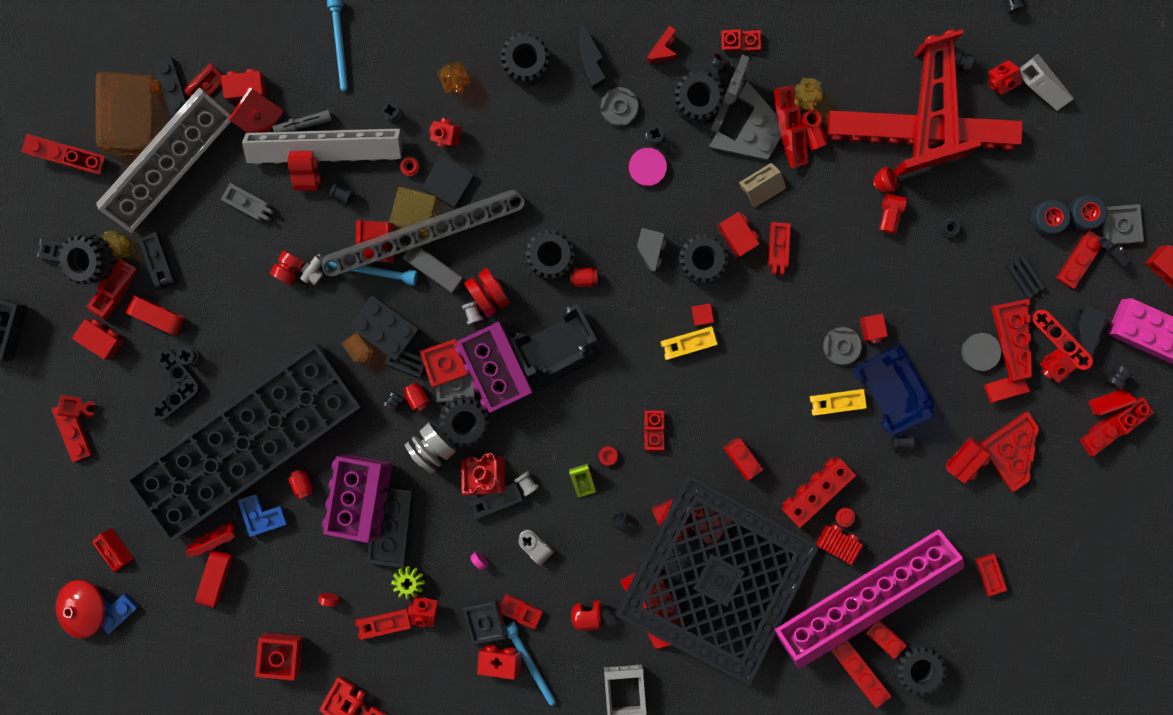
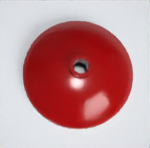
(80, 609)

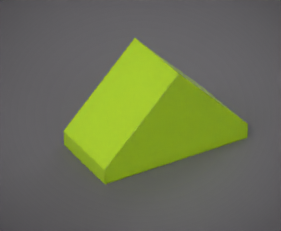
(582, 480)

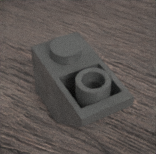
(649, 247)

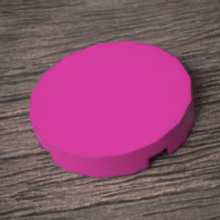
(647, 167)

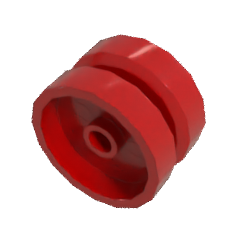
(488, 292)

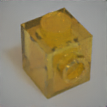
(118, 242)

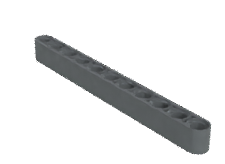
(413, 232)

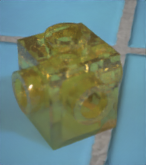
(808, 93)

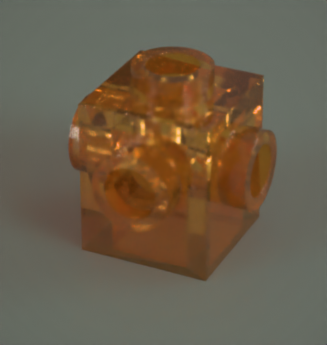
(454, 78)

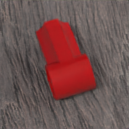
(815, 134)
(893, 208)

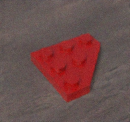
(1013, 450)

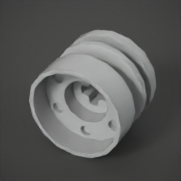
(426, 451)

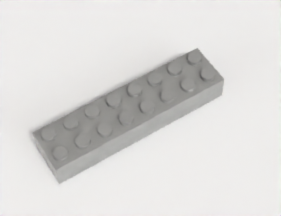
(164, 161)

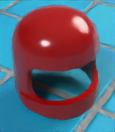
(586, 620)

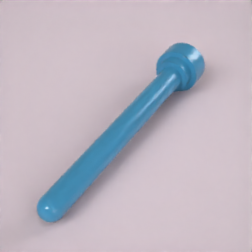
(335, 8)
(408, 277)
(513, 635)

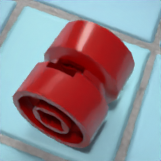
(287, 268)

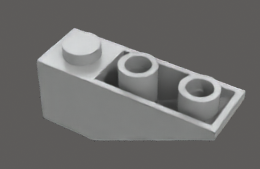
(1045, 83)

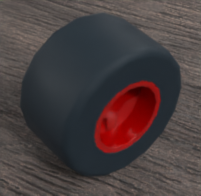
(1094, 210)
(1057, 214)

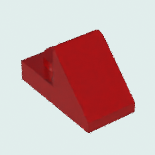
(660, 52)

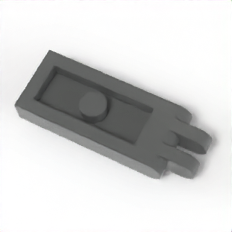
(246, 202)

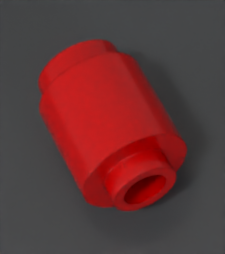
(583, 277)
(416, 397)
(300, 483)

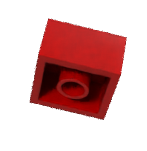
(279, 656)

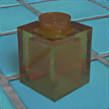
(357, 348)

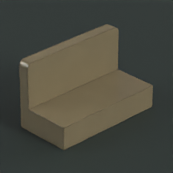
(763, 184)

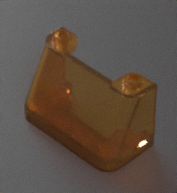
(124, 112)

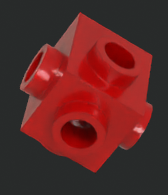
(1004, 77)
(445, 132)
(1057, 366)
(423, 612)

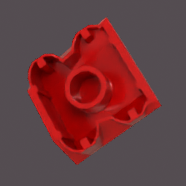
(369, 229)
(483, 475)

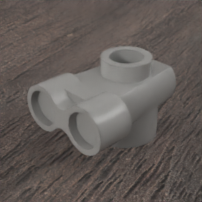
(311, 271)

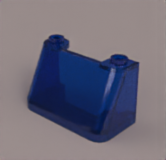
(896, 389)

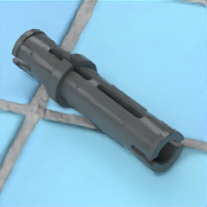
(304, 122)

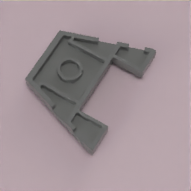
(732, 91)
(758, 134)

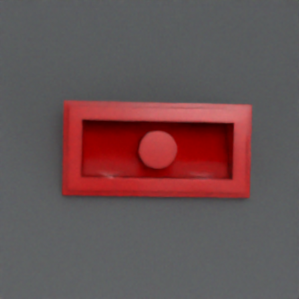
(207, 80)
(1111, 402)
(112, 549)

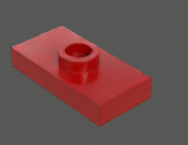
(991, 574)

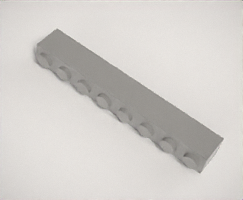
(326, 145)

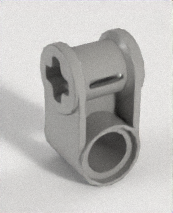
(537, 549)

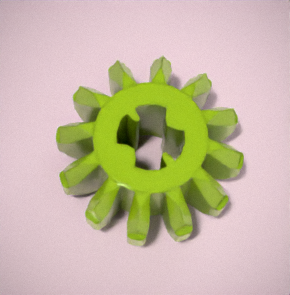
(401, 586)

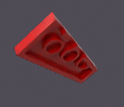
(1014, 337)

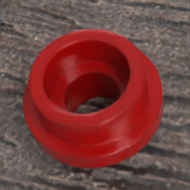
(405, 162)

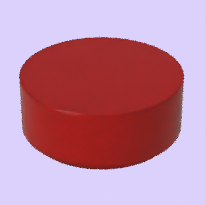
(608, 455)
(328, 599)

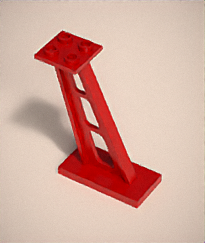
(951, 149)

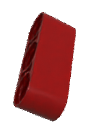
(155, 315)
(213, 579)

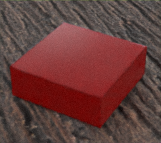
(702, 314)

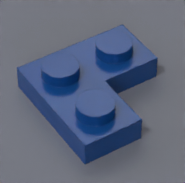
(257, 519)
(117, 612)

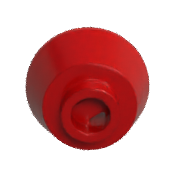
(886, 180)

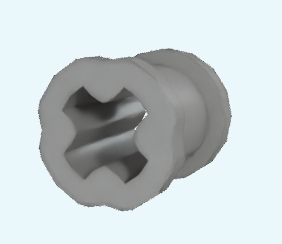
(472, 313)
(526, 483)

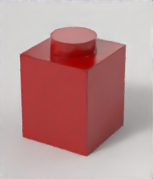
(873, 328)

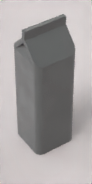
(433, 268)

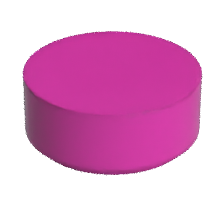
(479, 560)

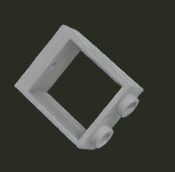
(622, 672)

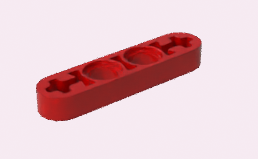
(1060, 341)

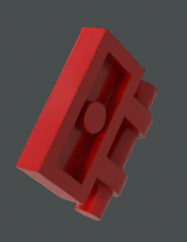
(339, 696)

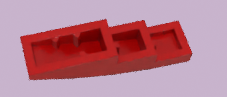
(792, 132)

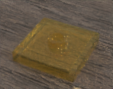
(411, 208)

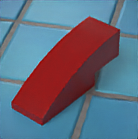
(112, 290)

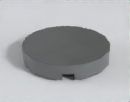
(619, 106)
(842, 346)
(981, 351)

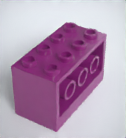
(507, 364)
(355, 498)

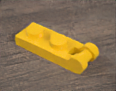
(689, 342)
(839, 402)

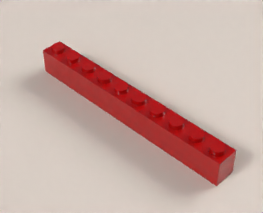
(903, 128)

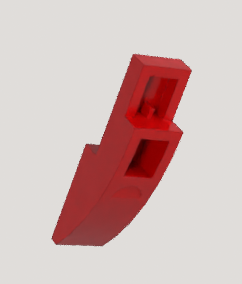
(63, 154)
(1115, 425)

